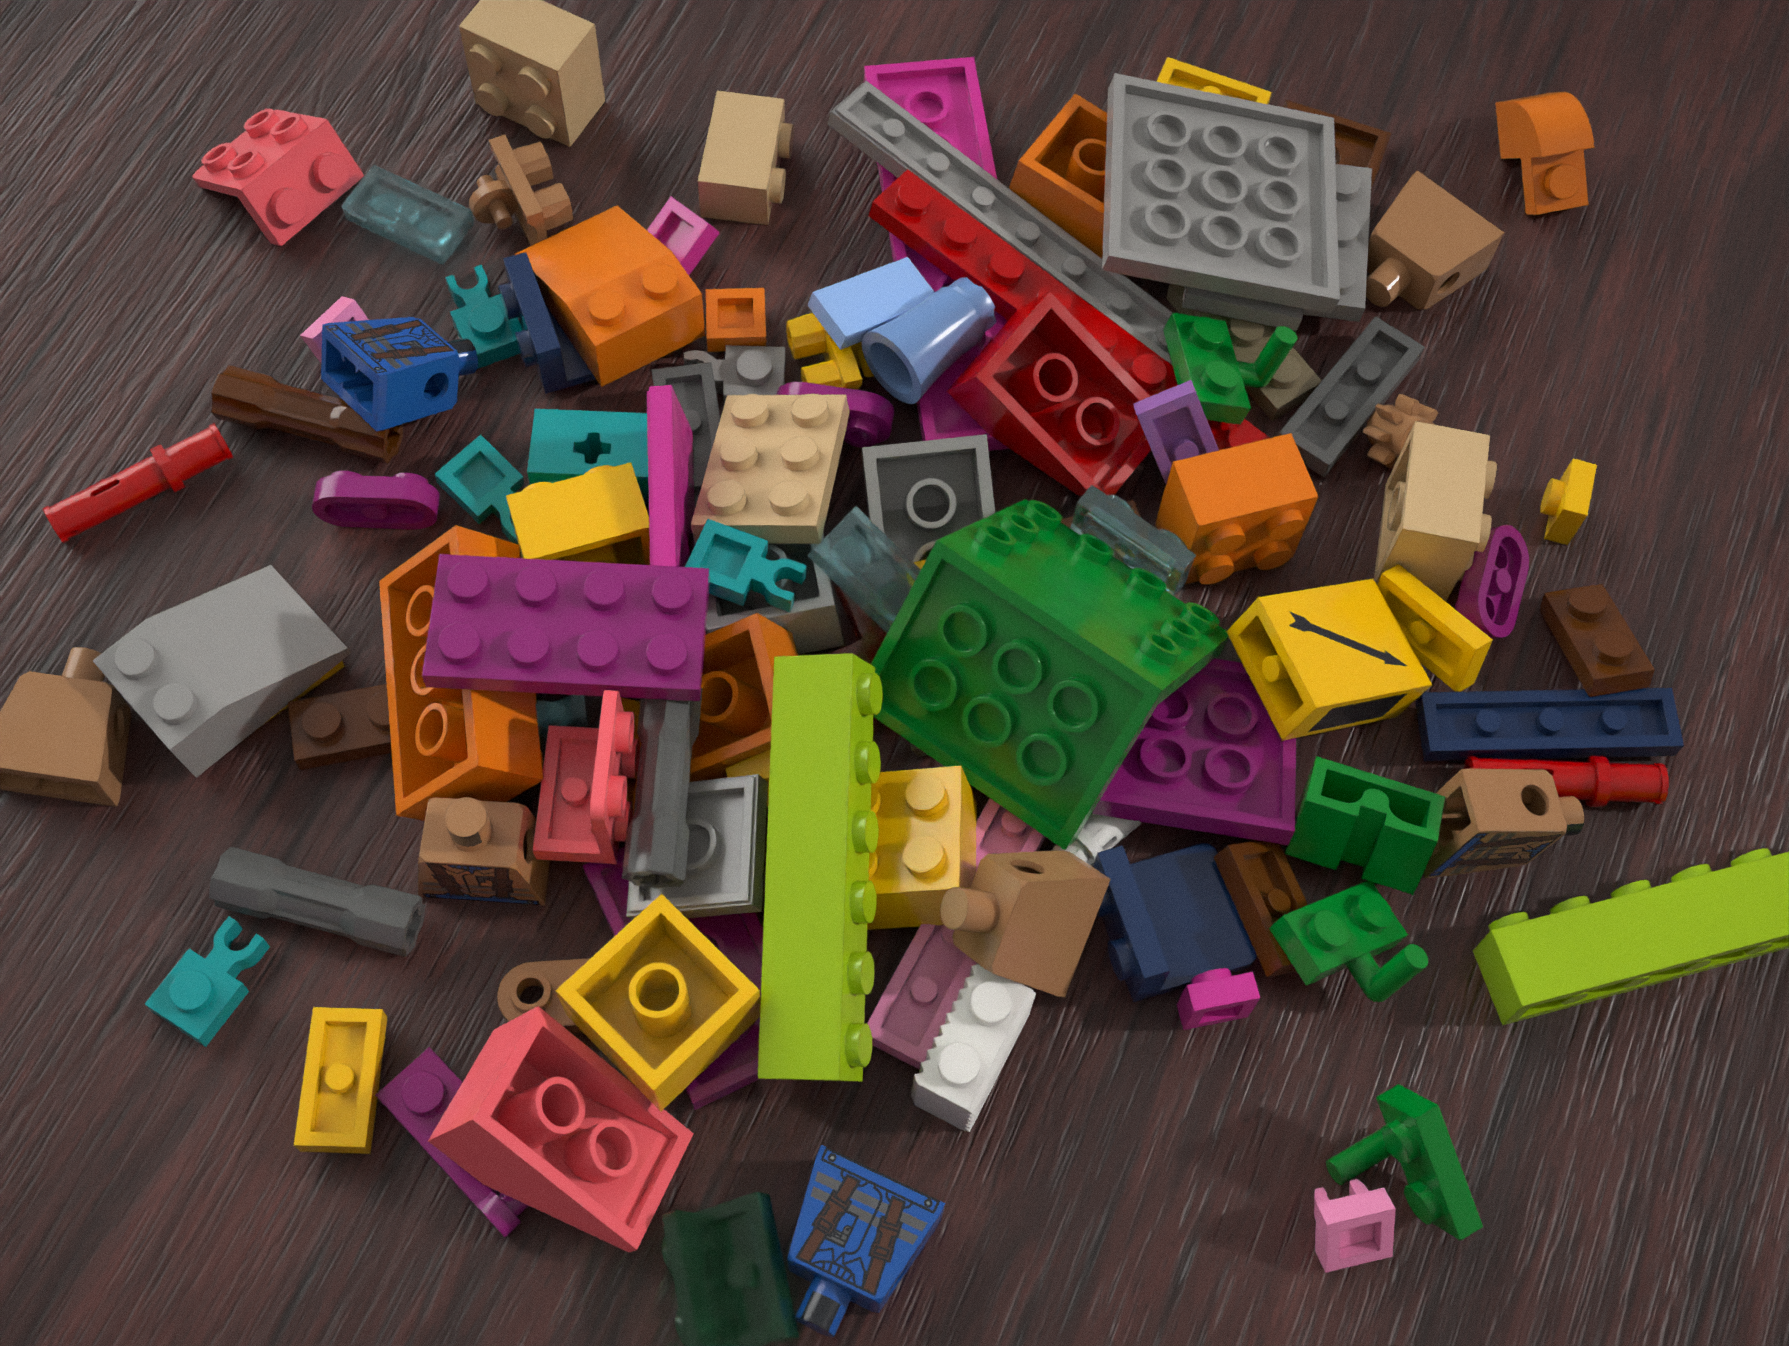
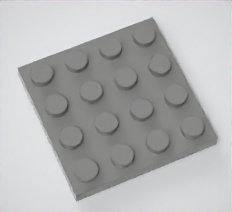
(1220, 194)

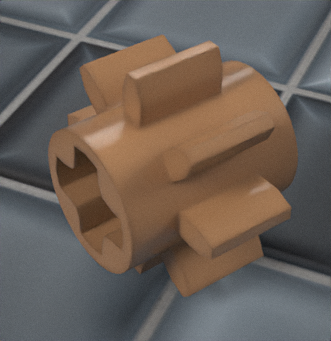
(1391, 425)

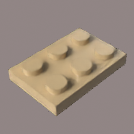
(774, 466)

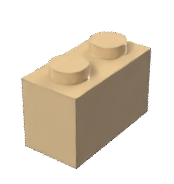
(743, 158)

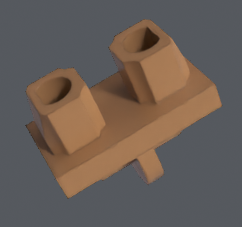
(513, 193)

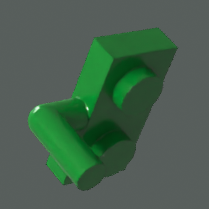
(1205, 355)
(1347, 934)
(1423, 1146)

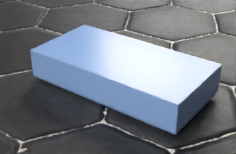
(868, 301)

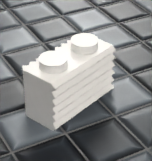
(972, 1047)

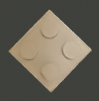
(534, 66)
(1436, 506)

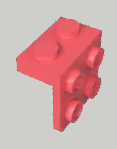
(281, 170)
(585, 788)

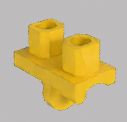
(841, 369)

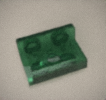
(729, 1274)

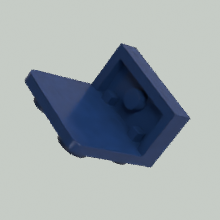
(542, 338)
(1169, 919)

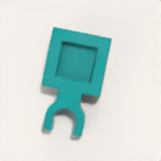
(483, 320)
(480, 481)
(739, 565)
(204, 991)

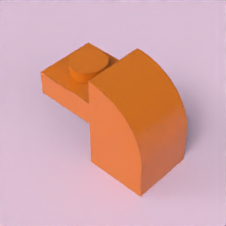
(1551, 140)

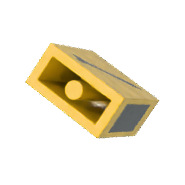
(1328, 658)

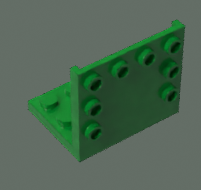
(1036, 662)

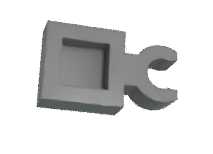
(745, 369)

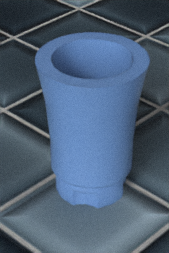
(928, 339)

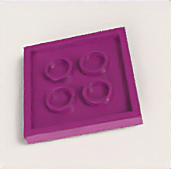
(1209, 763)

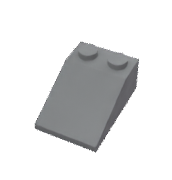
(927, 489)
(221, 664)

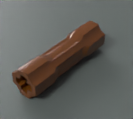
(265, 403)

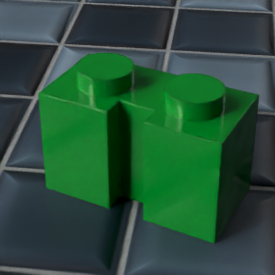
(1366, 823)

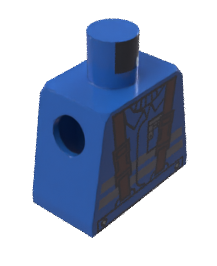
(394, 368)
(855, 1238)

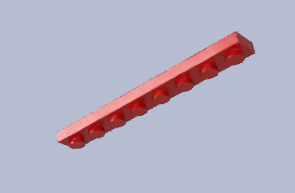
(970, 250)

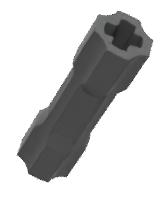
(658, 831)
(269, 888)

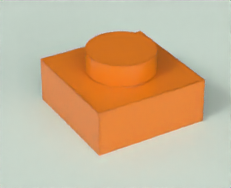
(735, 318)

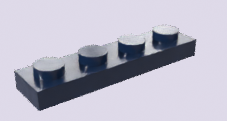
(1548, 724)

